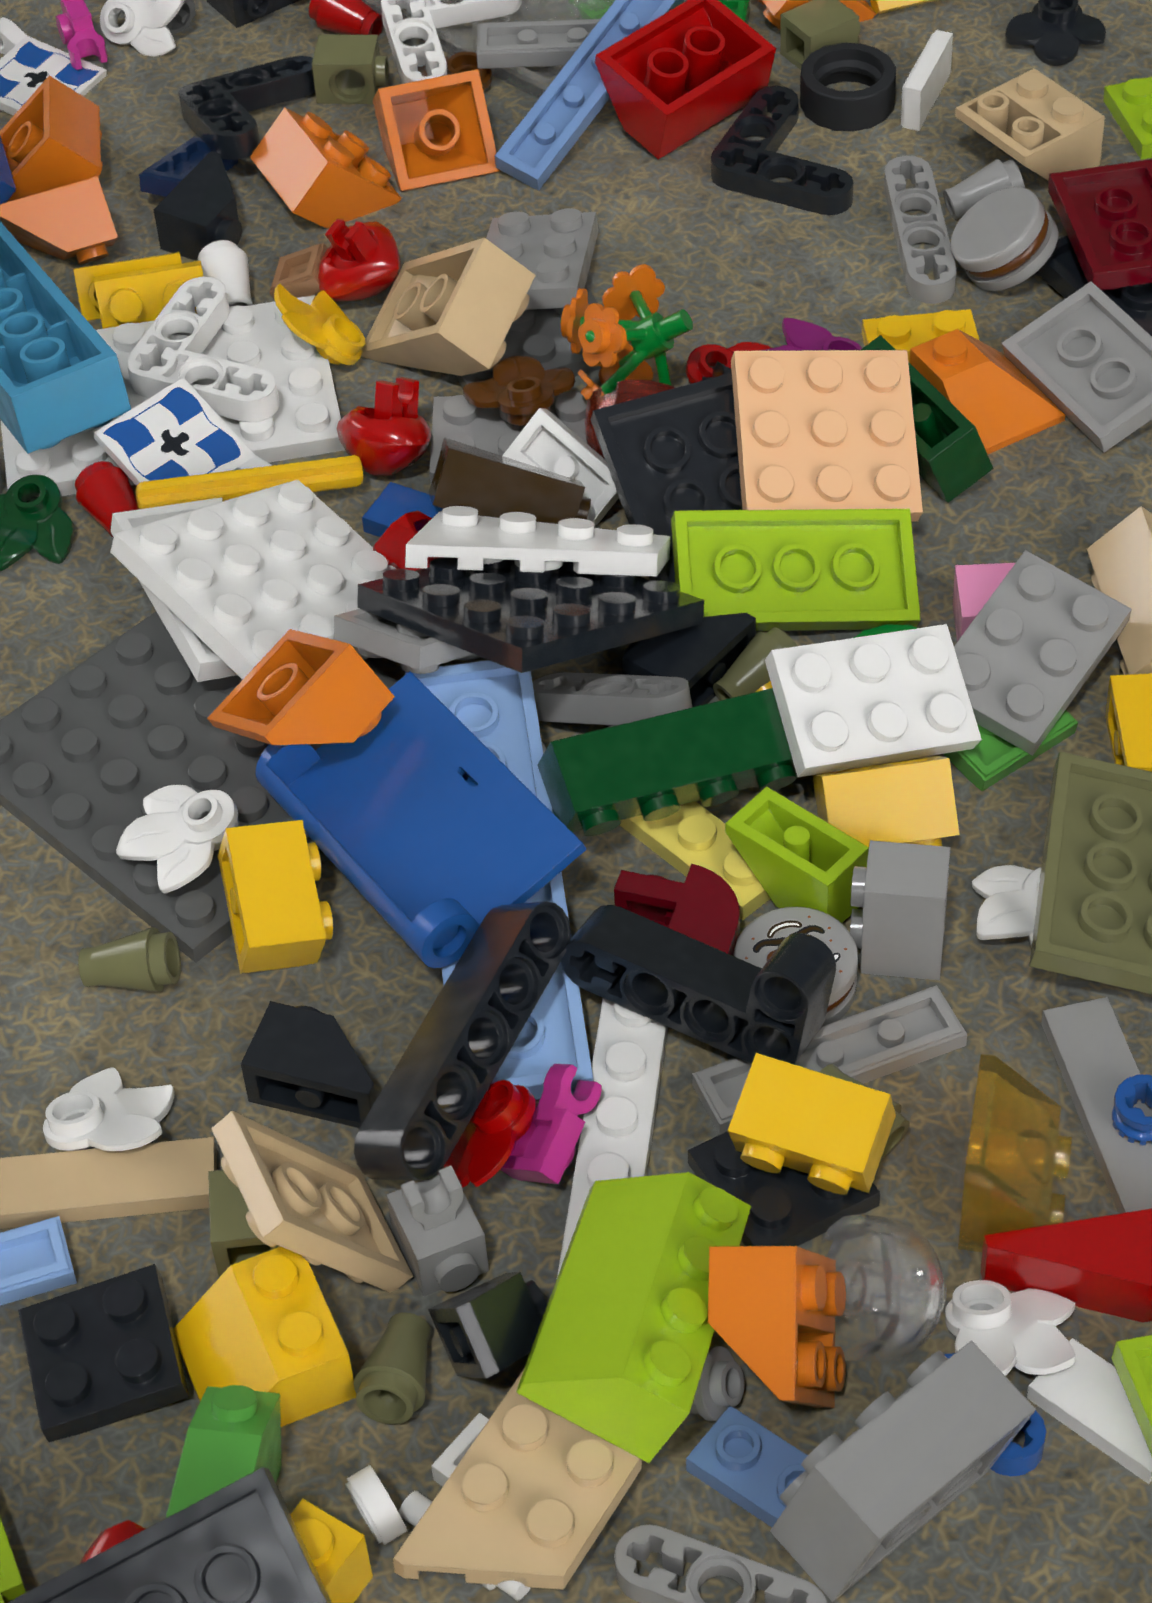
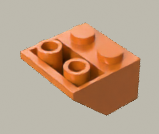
(322, 172)
(780, 1317)

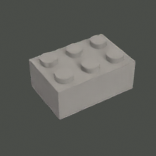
(898, 1467)

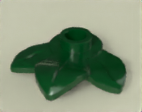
(34, 524)

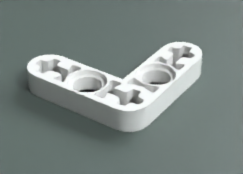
(425, 18)
(239, 389)

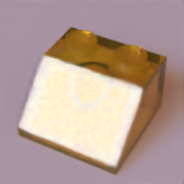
(1011, 1157)

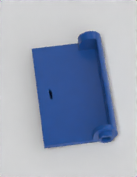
(413, 830)

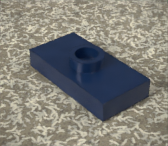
(175, 166)

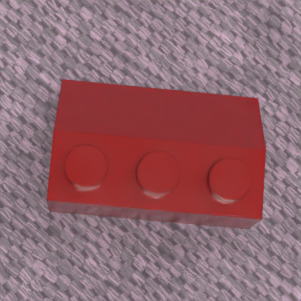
(684, 73)

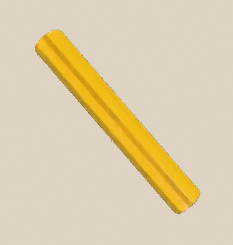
(314, 474)

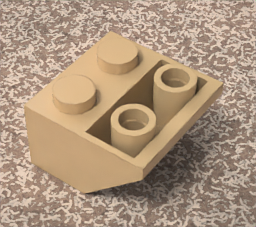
(1037, 124)

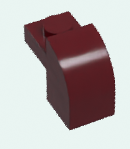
(698, 908)

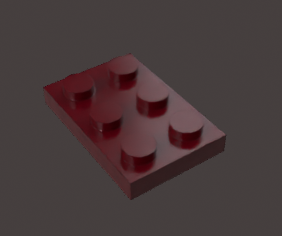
(1108, 220)

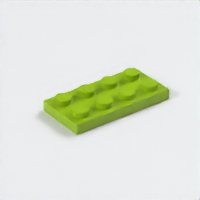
(800, 566)

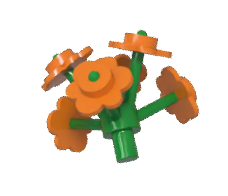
(606, 331)

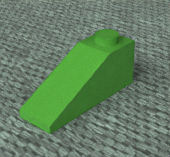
(227, 1440)

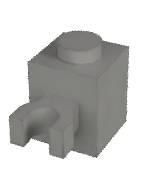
(438, 1233)

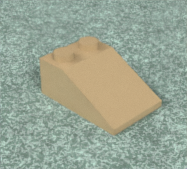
(451, 310)

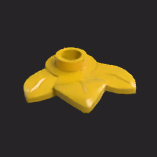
(322, 326)

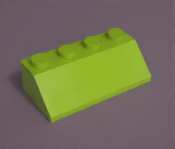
(632, 1309)

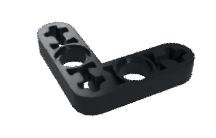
(221, 104)
(751, 164)

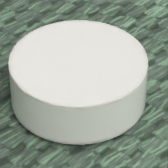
(375, 1505)

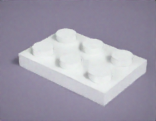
(872, 700)

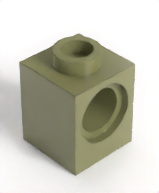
(333, 66)

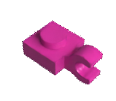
(78, 33)
(555, 1128)

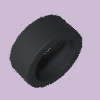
(847, 109)

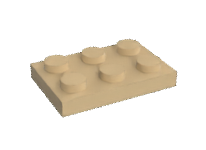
(309, 1203)

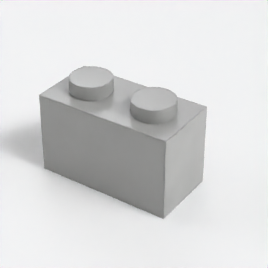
(902, 909)

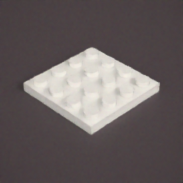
(253, 569)

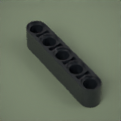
(462, 1042)

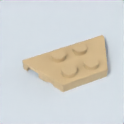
(521, 1501)

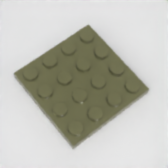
(1097, 875)

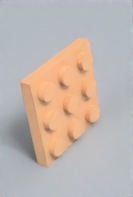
(826, 430)

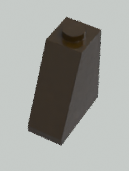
(503, 486)

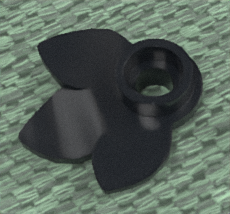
(1055, 30)

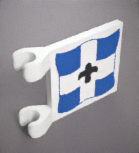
(31, 62)
(174, 438)

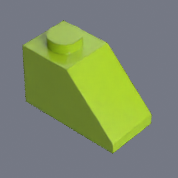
(797, 854)

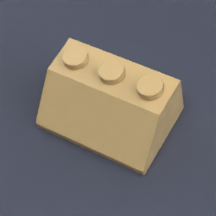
(1125, 573)

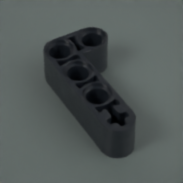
(703, 988)

